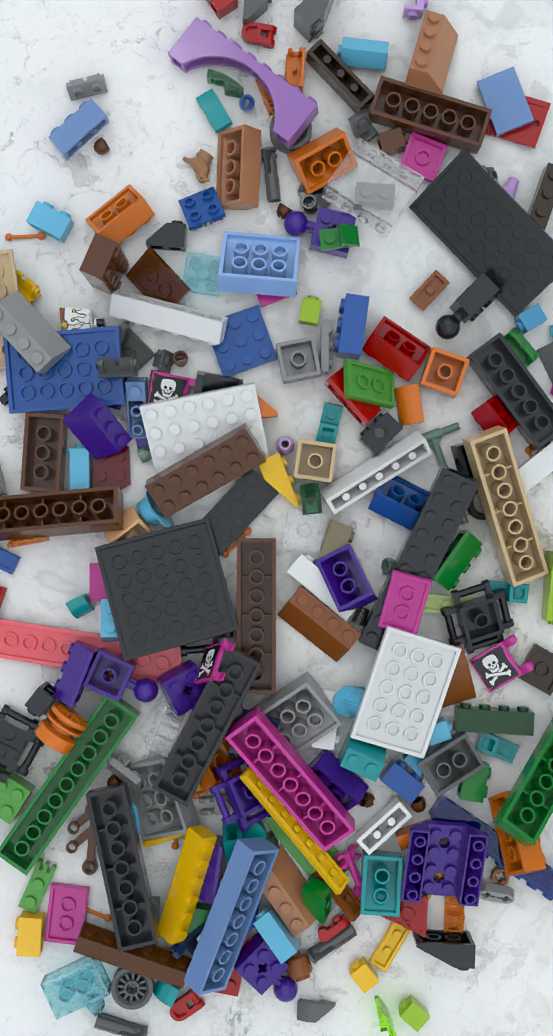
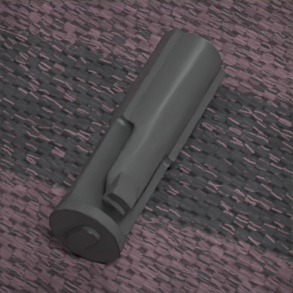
(271, 176)
(324, 948)
(119, 1026)

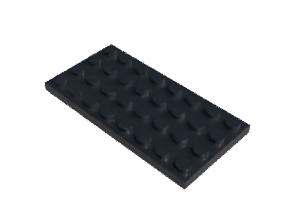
(488, 231)

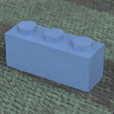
(78, 128)

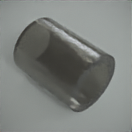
(360, 616)

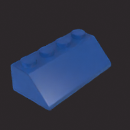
(398, 501)

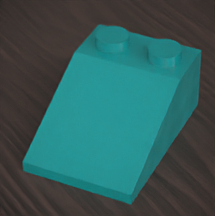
(381, 883)

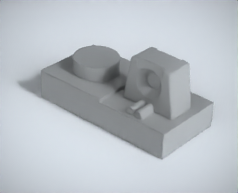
(118, 767)

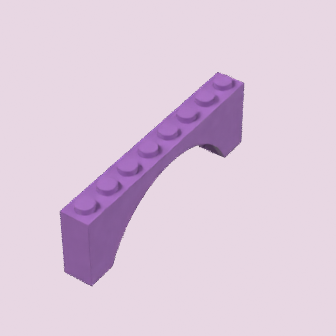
(204, 46)

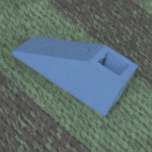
(136, 395)

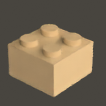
(315, 461)

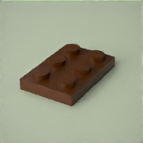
(156, 278)

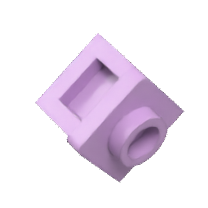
(415, 12)

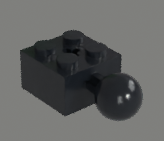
(467, 307)

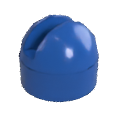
(250, 106)

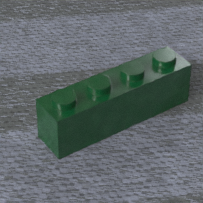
(493, 720)

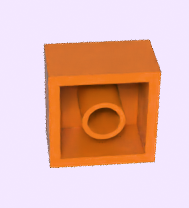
(443, 372)

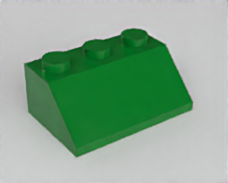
(457, 559)

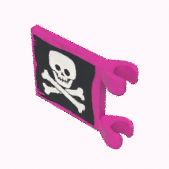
(168, 386)
(210, 662)
(497, 665)

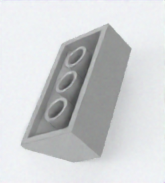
(30, 333)

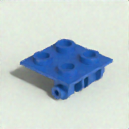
(202, 208)

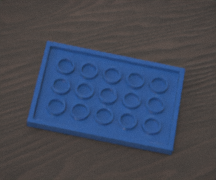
(70, 377)

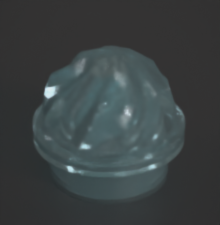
(96, 1007)

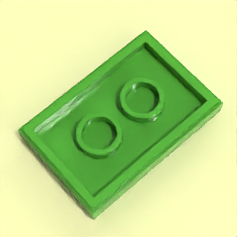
(368, 384)

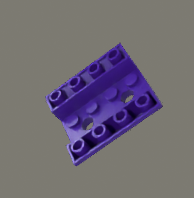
(459, 860)

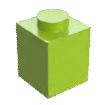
(310, 311)
(413, 1012)

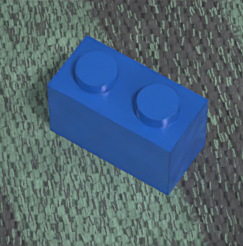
(402, 781)

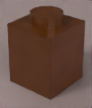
(392, 141)

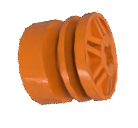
(61, 728)

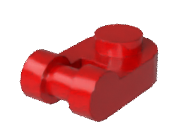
(252, 34)
(338, 923)
(182, 1010)

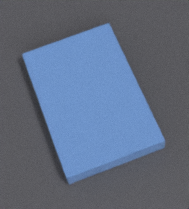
(507, 100)

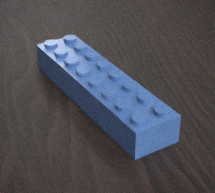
(231, 915)

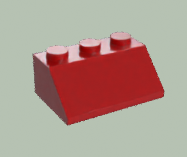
(396, 348)
(359, 410)

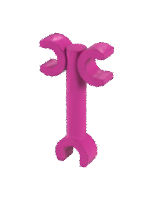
(347, 860)

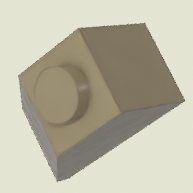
(336, 537)

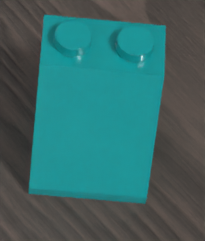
(362, 757)

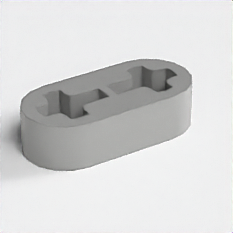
(496, 893)

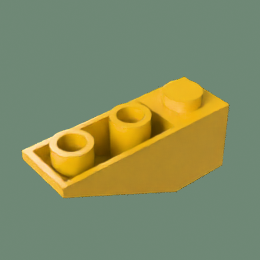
(275, 474)

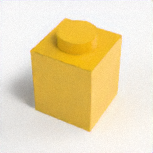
(363, 974)

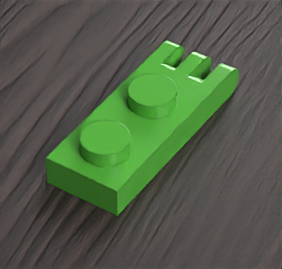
(37, 886)

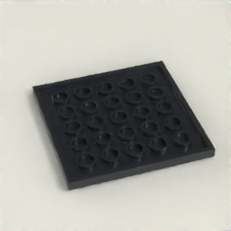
(166, 589)

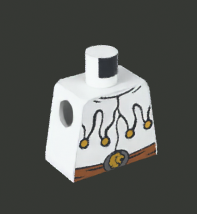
(79, 319)

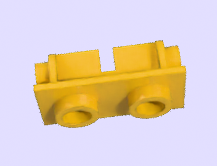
(28, 288)

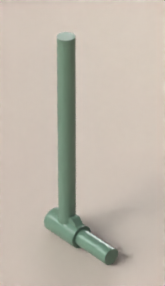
(433, 438)

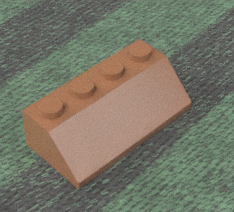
(432, 54)
(239, 168)
(285, 895)

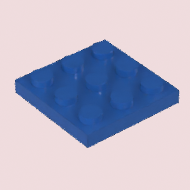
(245, 343)

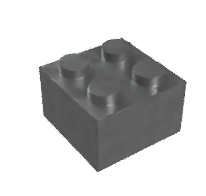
(298, 360)

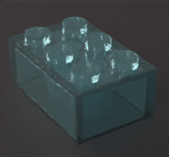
(76, 986)

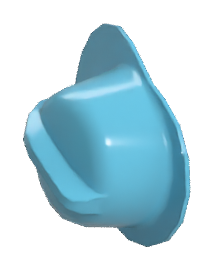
(151, 513)
(348, 700)

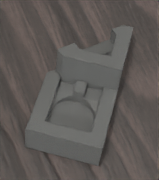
(313, 1011)

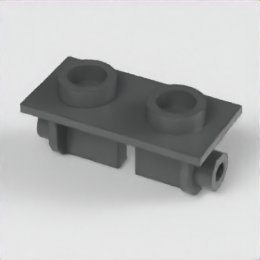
(163, 360)
(125, 368)

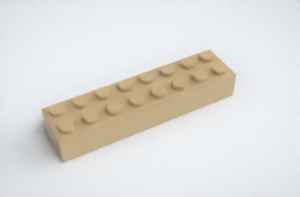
(505, 505)

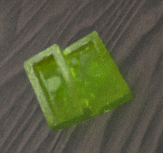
(385, 1019)

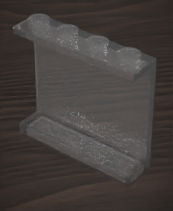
(372, 186)

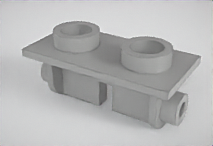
(81, 89)

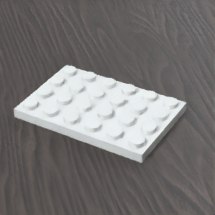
(193, 421)
(405, 692)

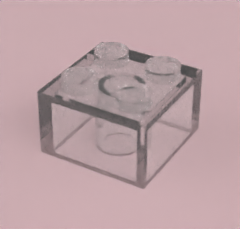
(304, 531)
(162, 736)

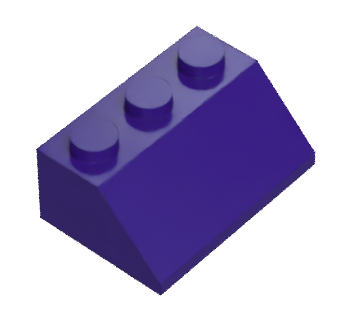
(97, 428)
(346, 579)
(75, 671)
(340, 781)
(211, 879)

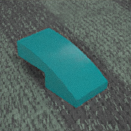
(214, 111)
(329, 423)
(514, 594)
(497, 747)

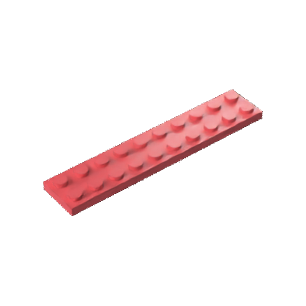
(51, 644)

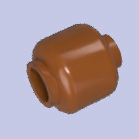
(299, 966)

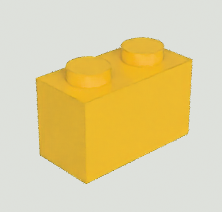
(30, 934)

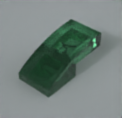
(231, 87)

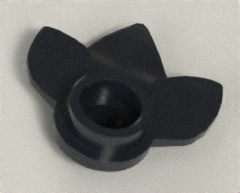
(314, 198)

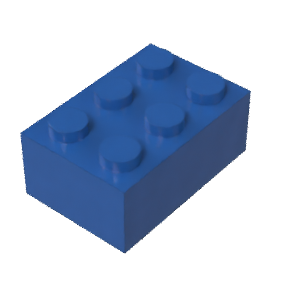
(351, 326)

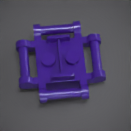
(239, 796)

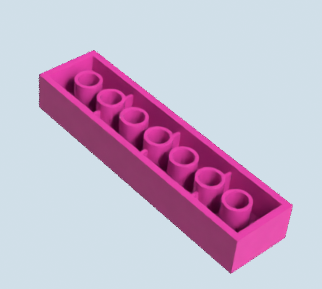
(290, 779)

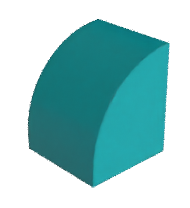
(80, 606)
(256, 830)
(166, 993)

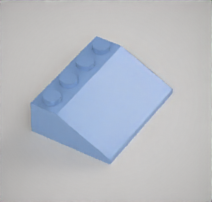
(259, 264)

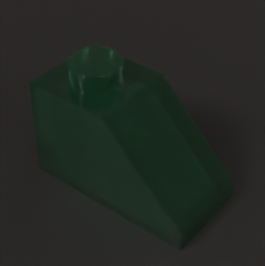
(310, 498)

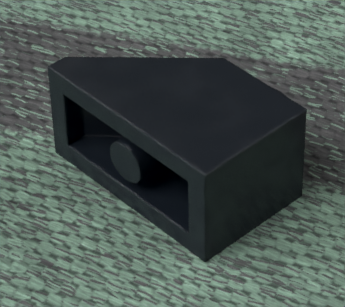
(169, 237)

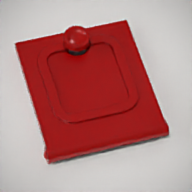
(528, 134)

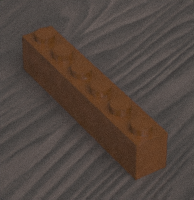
(146, 960)

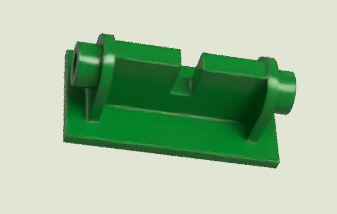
(521, 347)

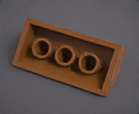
(319, 624)

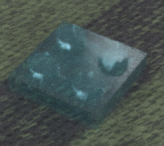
(202, 273)

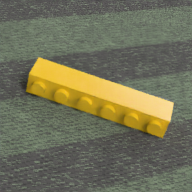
(186, 884)

